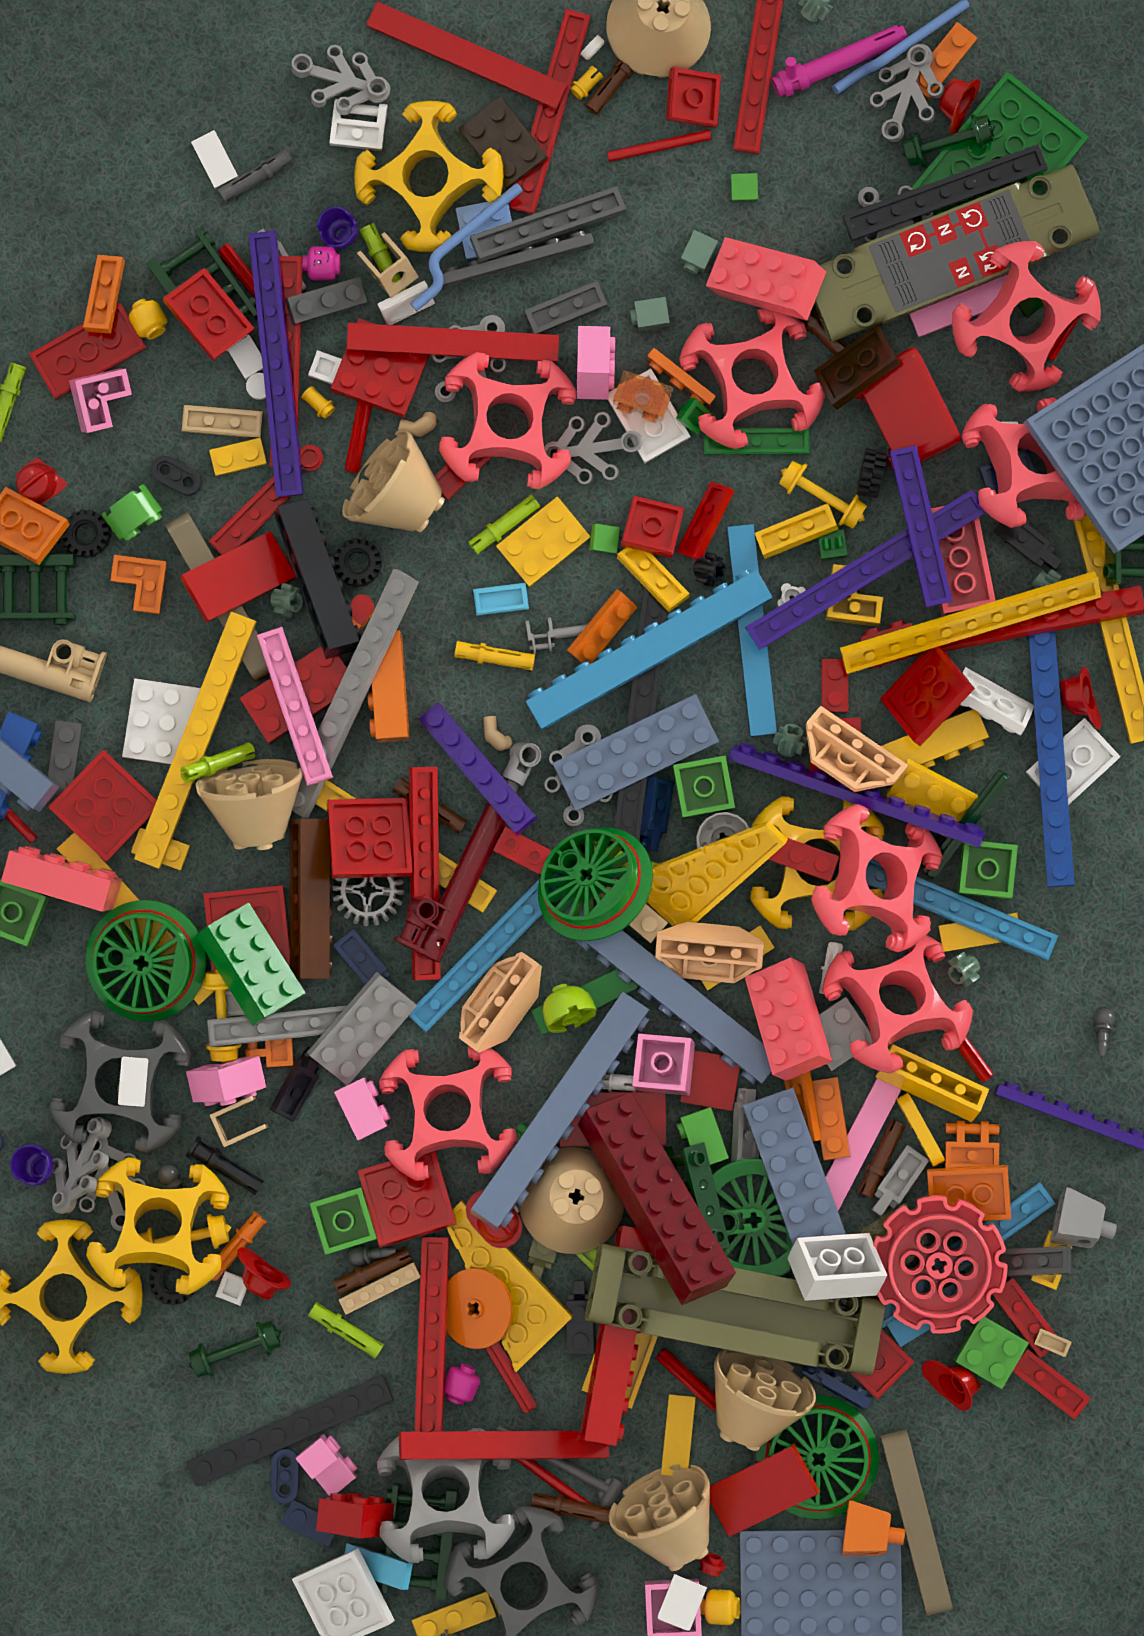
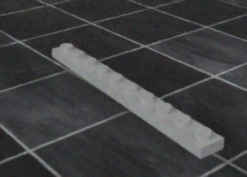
(358, 678)

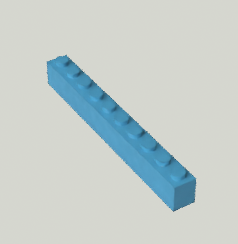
(649, 649)

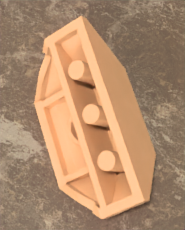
(850, 754)
(709, 951)
(500, 1002)

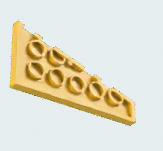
(698, 880)
(535, 1309)

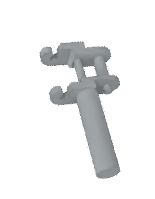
(552, 633)

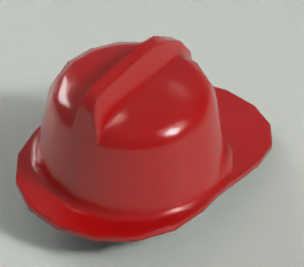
(957, 99)
(39, 482)
(1079, 697)
(504, 1236)
(260, 1276)
(952, 1382)

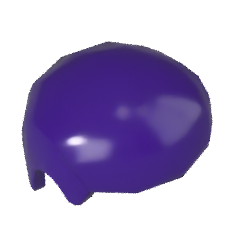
(340, 219)
(35, 1172)

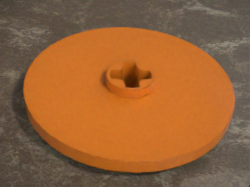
(495, 1308)

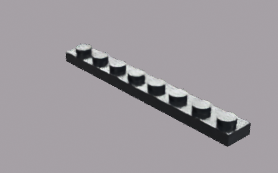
(944, 192)
(289, 1430)

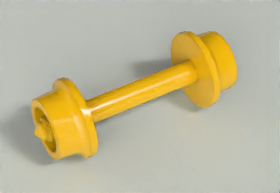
(793, 476)
(215, 982)
(216, 1229)

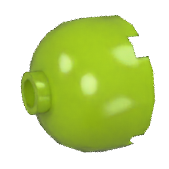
(566, 1007)

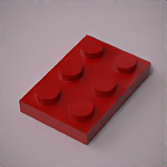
(208, 314)

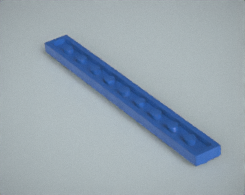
(1051, 760)

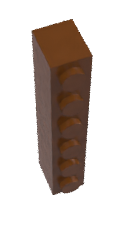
(310, 899)

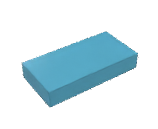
(501, 599)

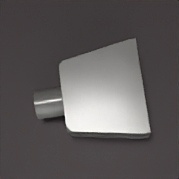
(1080, 1221)

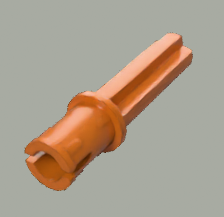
(241, 1239)

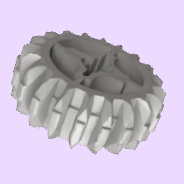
(366, 914)

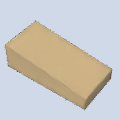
(1053, 1342)

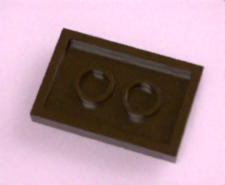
(501, 130)
(857, 367)

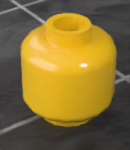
(148, 319)
(720, 1607)

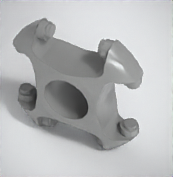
(427, 1521)

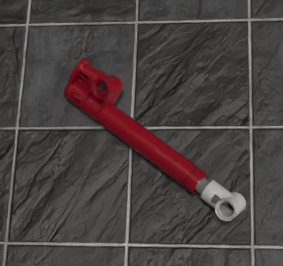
(433, 930)

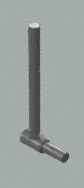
(608, 1489)

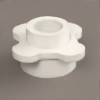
(787, 591)

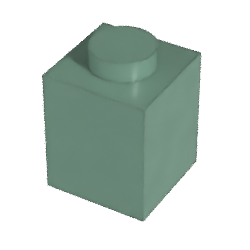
(698, 253)
(650, 314)

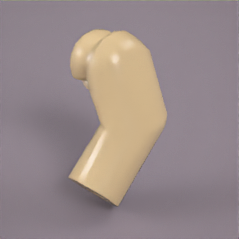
(421, 426)
(494, 737)

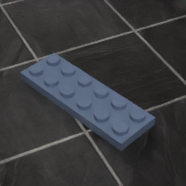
(635, 752)
(793, 1166)

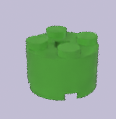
(132, 513)

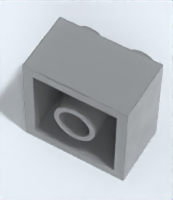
(842, 1028)

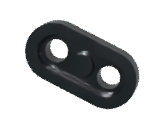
(176, 476)

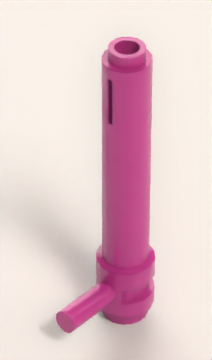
(801, 76)

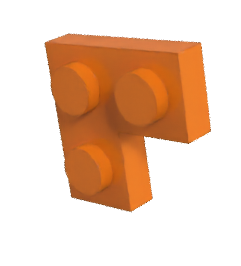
(147, 576)

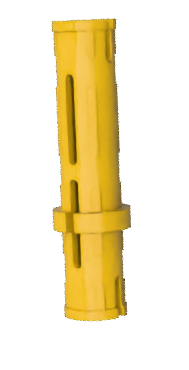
(494, 655)

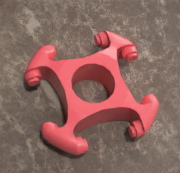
(996, 317)
(529, 399)
(742, 404)
(1013, 478)
(900, 867)
(884, 1024)
(425, 1089)

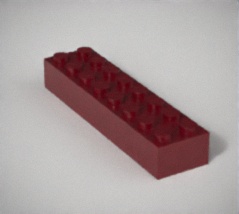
(656, 1198)

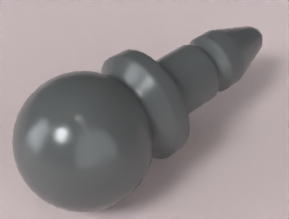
(1104, 1020)
(168, 1176)
(359, 1255)

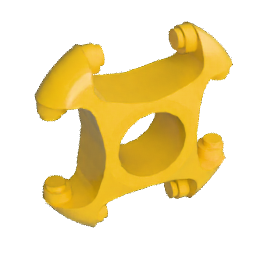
(424, 145)
(792, 884)
(141, 1199)
(98, 1296)

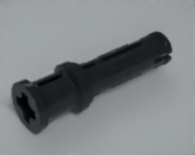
(214, 1160)

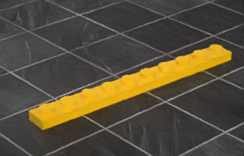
(970, 622)
(1115, 637)
(195, 738)

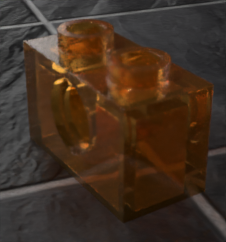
(631, 385)

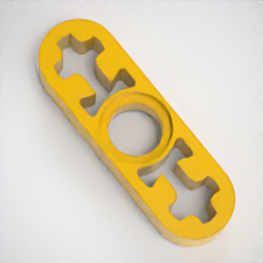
(919, 1126)

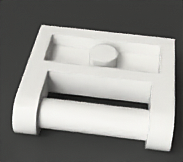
(359, 133)

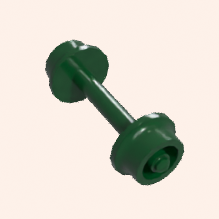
(981, 130)
(202, 1361)

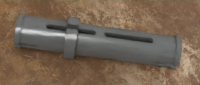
(259, 173)

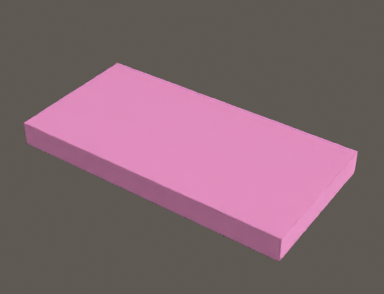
(940, 314)

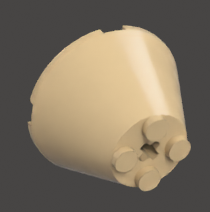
(658, 34)
(399, 487)
(252, 801)
(568, 1226)
(757, 1397)
(666, 1515)

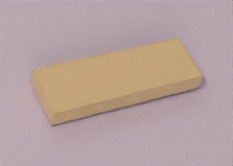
(222, 421)

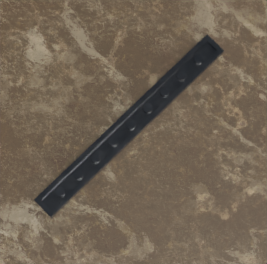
(642, 705)

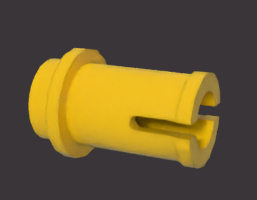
(585, 83)
(322, 406)

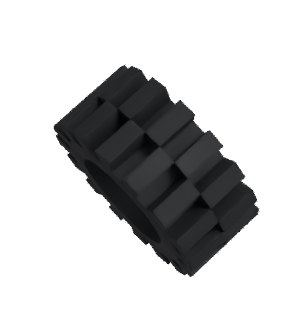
(871, 473)
(97, 545)
(357, 546)
(160, 1291)

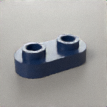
(284, 1475)

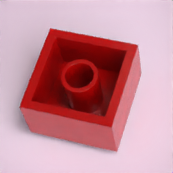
(353, 1514)

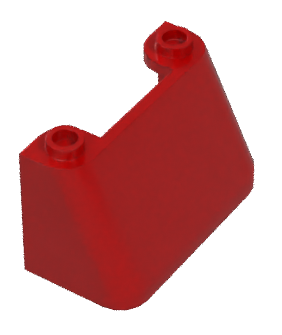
(911, 409)

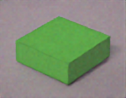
(744, 187)
(604, 538)

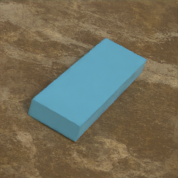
(385, 1567)

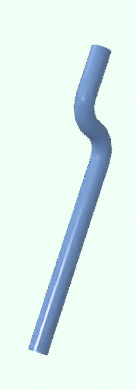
(901, 47)
(455, 239)

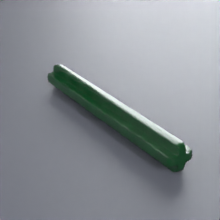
(972, 815)

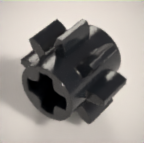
(709, 569)

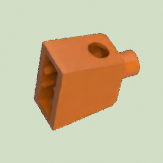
(868, 1531)

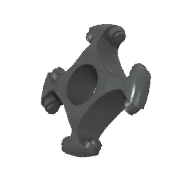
(92, 1099)
(526, 1549)

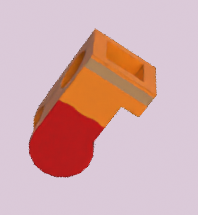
(362, 610)

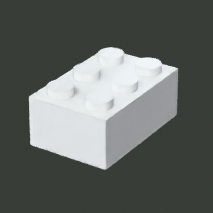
(837, 1266)

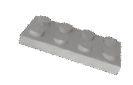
(362, 1028)

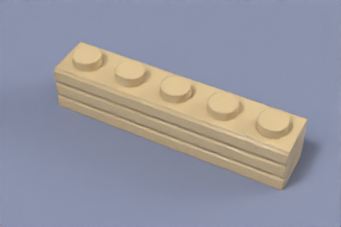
(380, 1288)

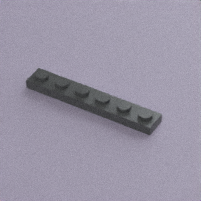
(547, 224)
(527, 256)

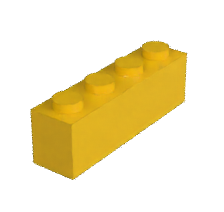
(952, 735)
(936, 1085)

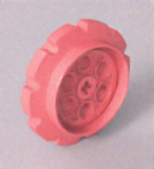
(979, 1245)

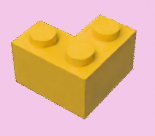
(856, 608)

